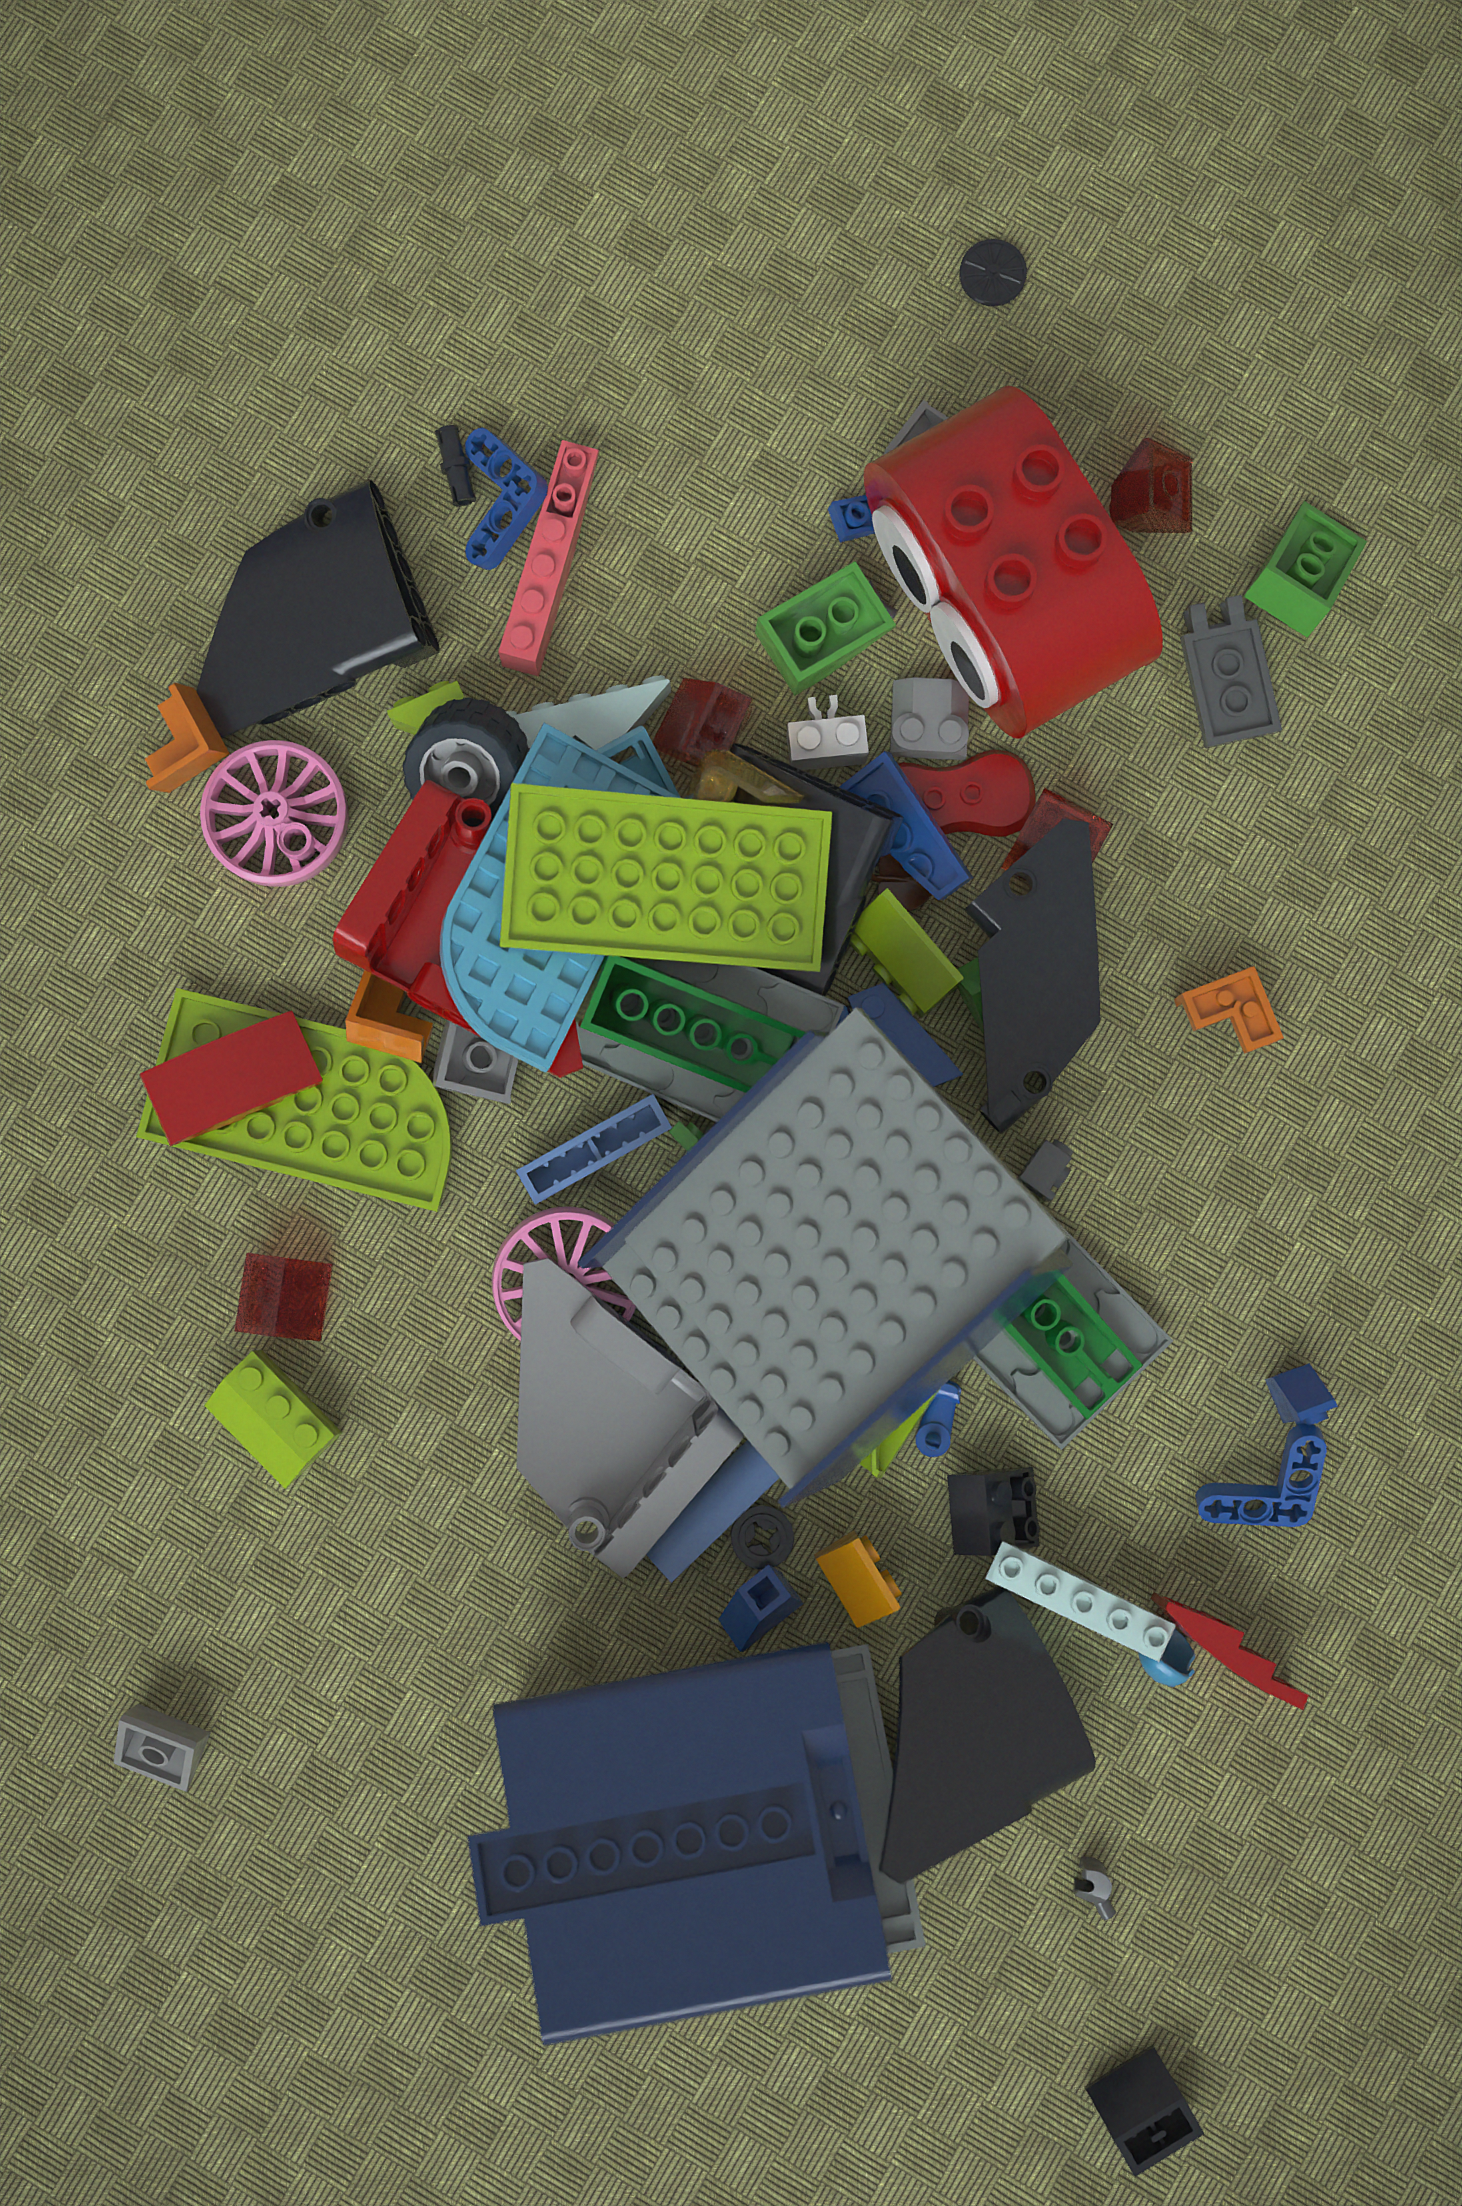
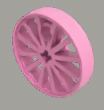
(289, 806)
(571, 1266)

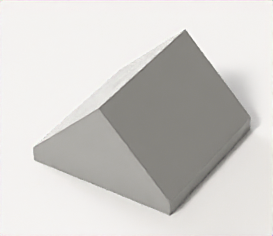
(159, 1746)

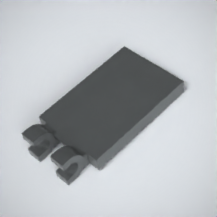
(1229, 675)

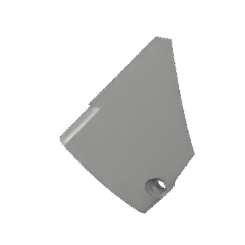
(609, 1420)

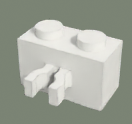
(827, 741)

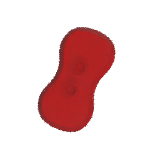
(980, 796)

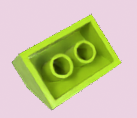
(904, 955)
(272, 1417)

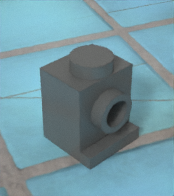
(1046, 1169)

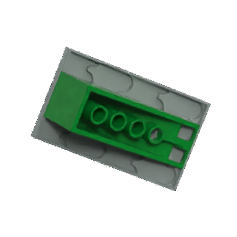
(694, 1027)
(1073, 1348)

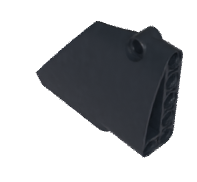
(314, 614)
(858, 839)
(976, 1734)

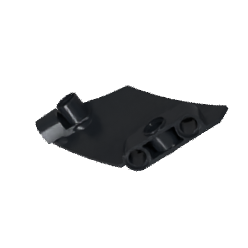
(1037, 969)

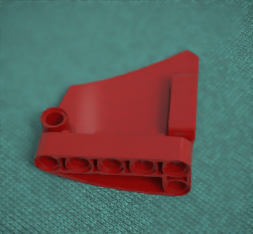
(401, 905)

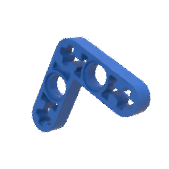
(513, 498)
(1286, 1492)

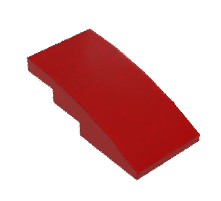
(230, 1078)
(1223, 1644)

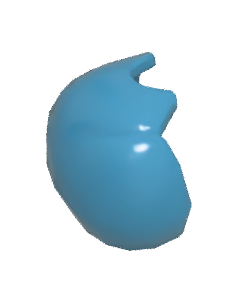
(1174, 1663)

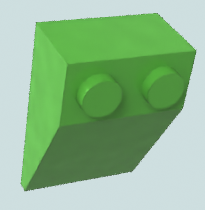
(1306, 569)
(823, 627)

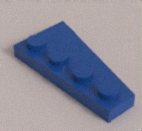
(920, 841)

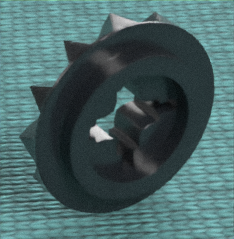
(756, 1555)

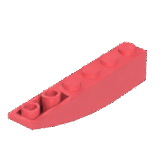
(548, 560)

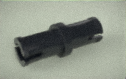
(455, 465)

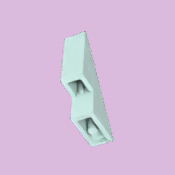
(600, 717)
(1080, 1601)

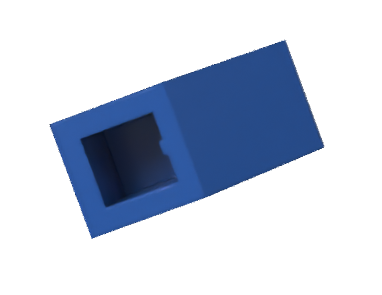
(1300, 1396)
(759, 1607)

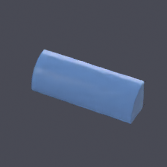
(593, 1149)
(713, 1510)

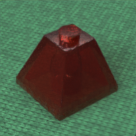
(1153, 491)

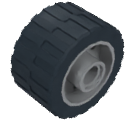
(467, 750)

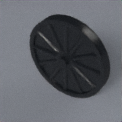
(993, 272)

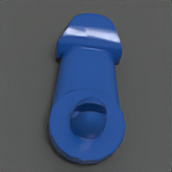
(937, 1422)

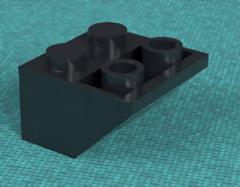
(993, 1509)
(1144, 2110)

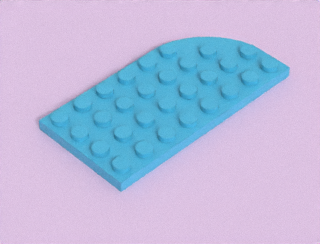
(516, 995)

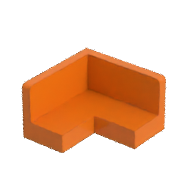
(194, 743)
(1237, 998)
(378, 1025)

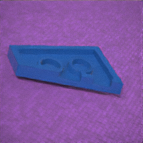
(905, 1033)

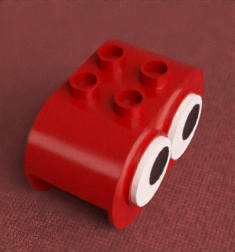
(1012, 561)

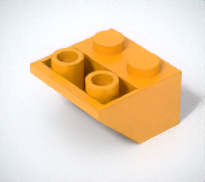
(857, 1581)

